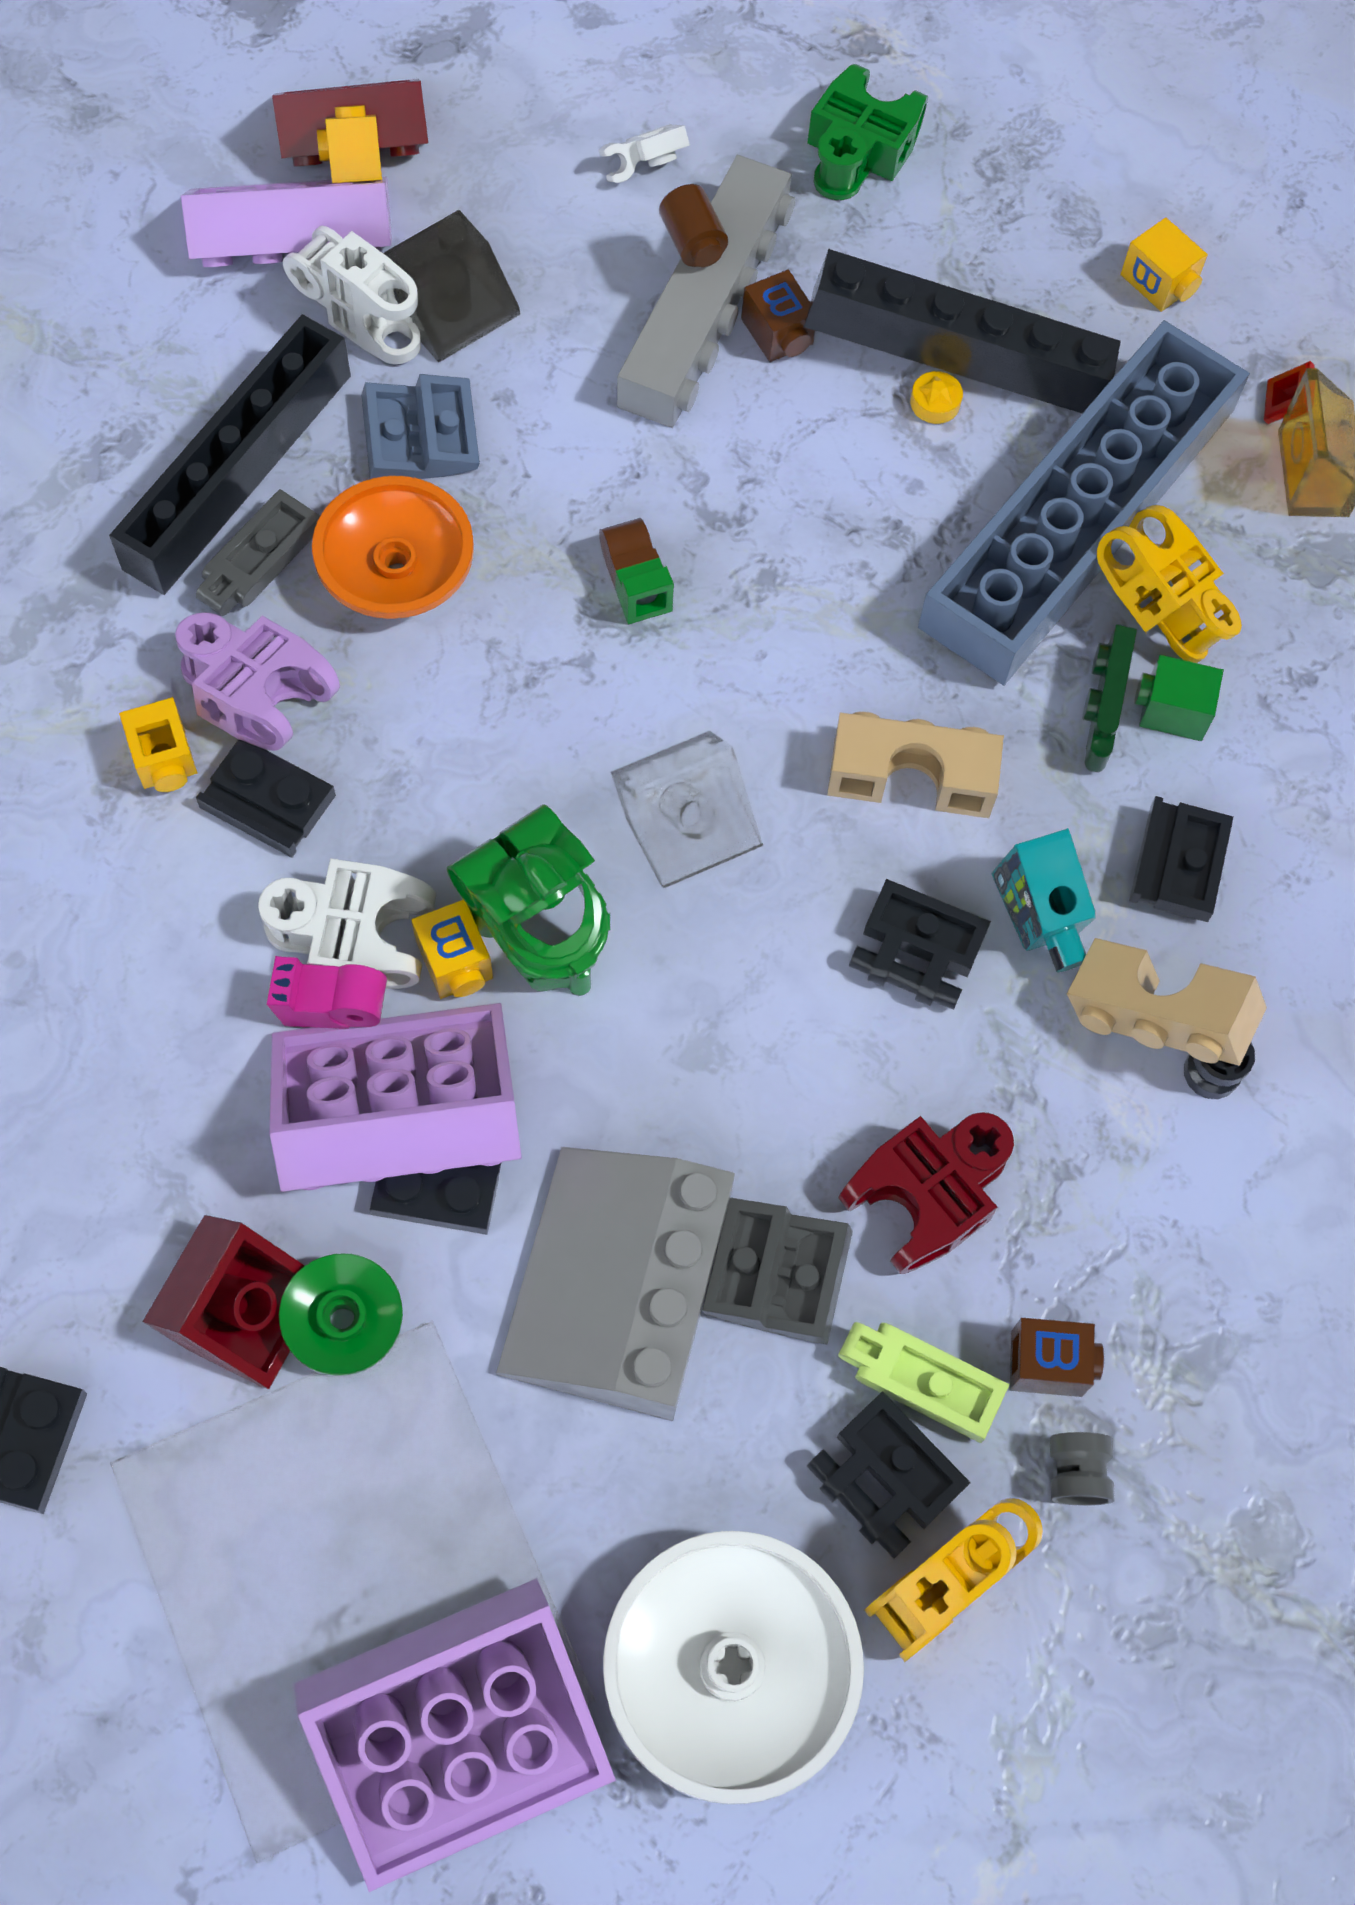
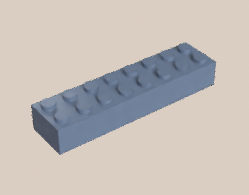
(1097, 477)

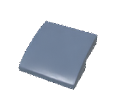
(420, 428)

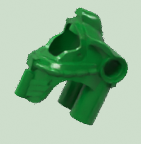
(529, 872)

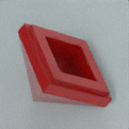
(1281, 392)

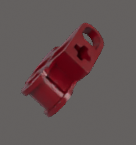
(935, 1182)

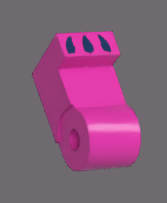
(326, 994)

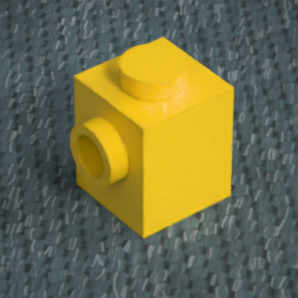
(351, 145)

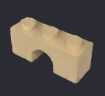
(959, 761)
(1207, 1018)

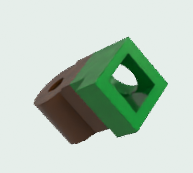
(636, 570)

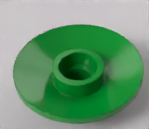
(337, 1284)

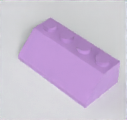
(281, 218)

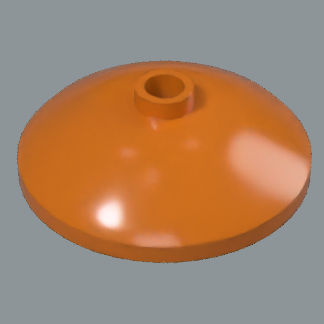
(389, 524)

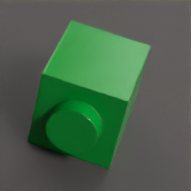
(1179, 697)

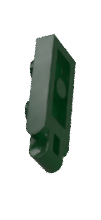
(1105, 705)

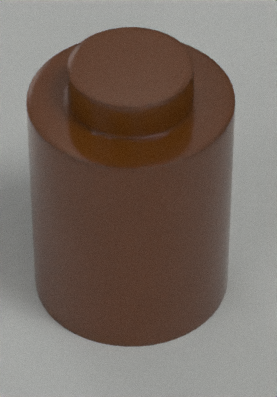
(693, 225)

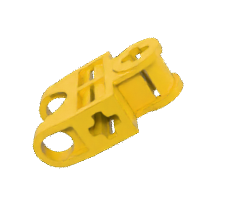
(1174, 608)
(954, 1577)

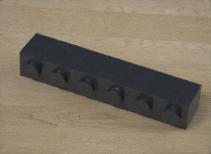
(960, 332)
(231, 455)

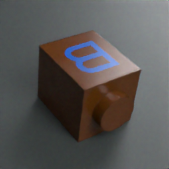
(776, 316)
(1054, 1357)

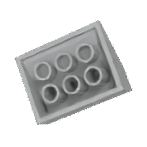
(618, 1278)

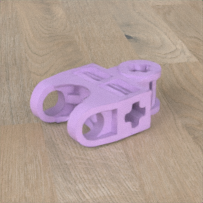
(249, 675)

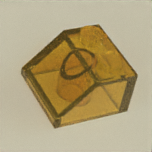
(1318, 449)

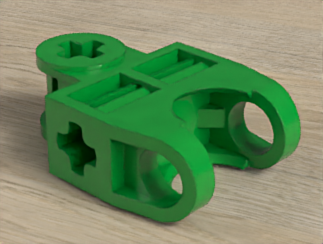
(861, 134)

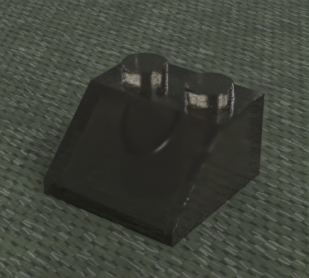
(456, 283)

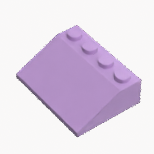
(392, 1098)
(452, 1734)

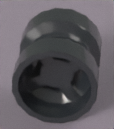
(1218, 1078)

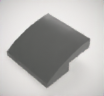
(778, 1270)

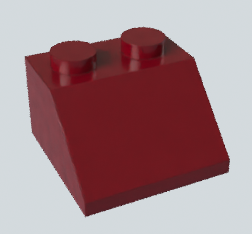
(227, 1300)

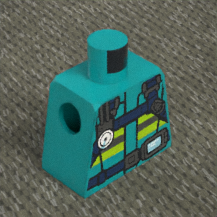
(1047, 896)

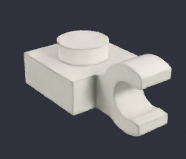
(655, 146)

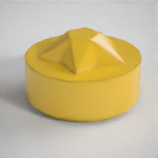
(936, 397)

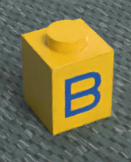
(1164, 265)
(453, 950)

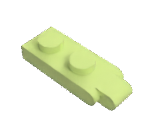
(924, 1378)

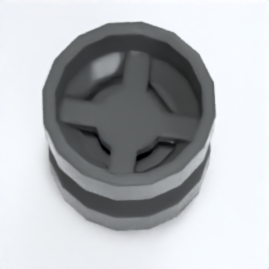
(1081, 1468)

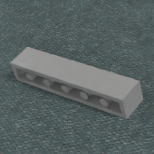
(703, 301)

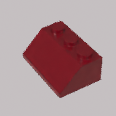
(395, 104)

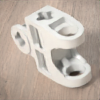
(358, 291)
(345, 917)

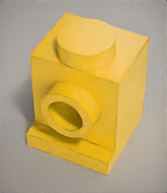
(158, 745)

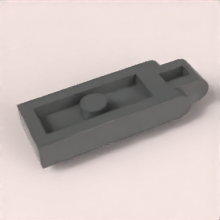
(257, 553)

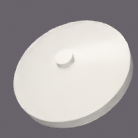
(733, 1667)

